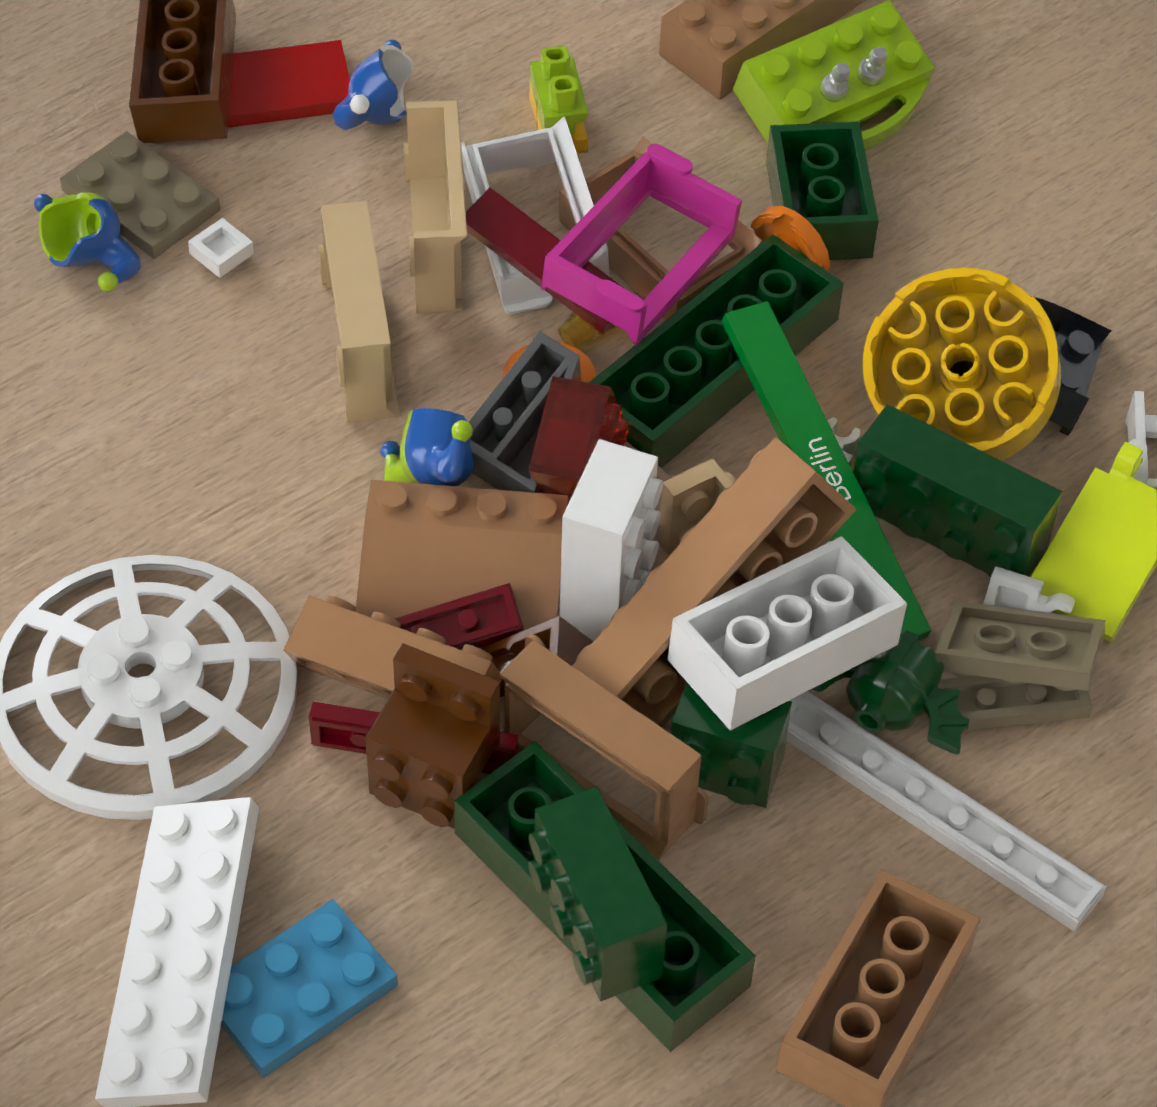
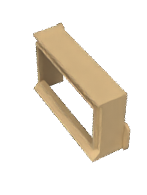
(437, 204)
(352, 271)

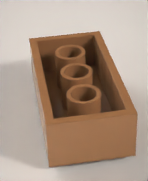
(877, 994)

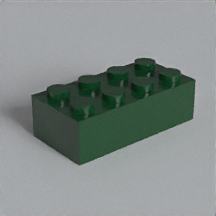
(954, 495)

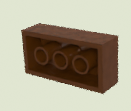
(182, 70)

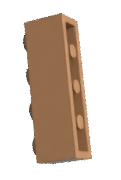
(362, 648)

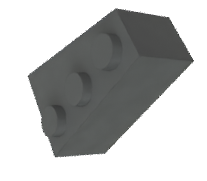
(511, 415)

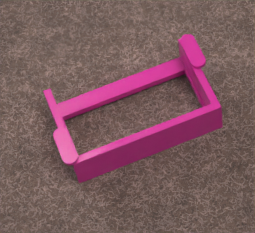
(670, 181)

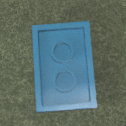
(302, 987)

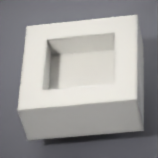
(221, 247)

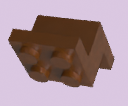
(432, 735)

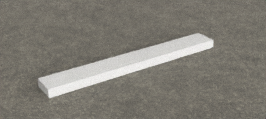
(943, 812)

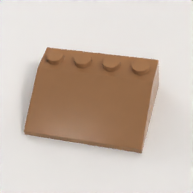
(455, 541)

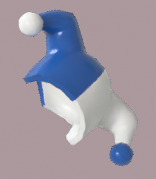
(376, 89)

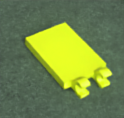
(1105, 544)

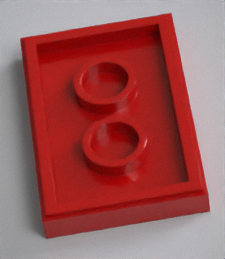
(287, 83)

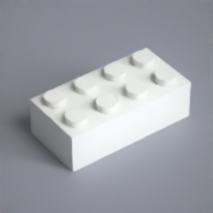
(608, 536)
(786, 632)

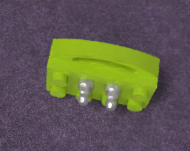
(839, 76)

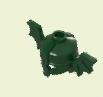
(899, 688)

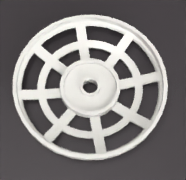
(148, 699)

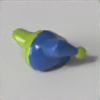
(85, 232)
(431, 449)

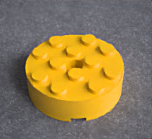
(974, 319)

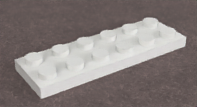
(178, 955)

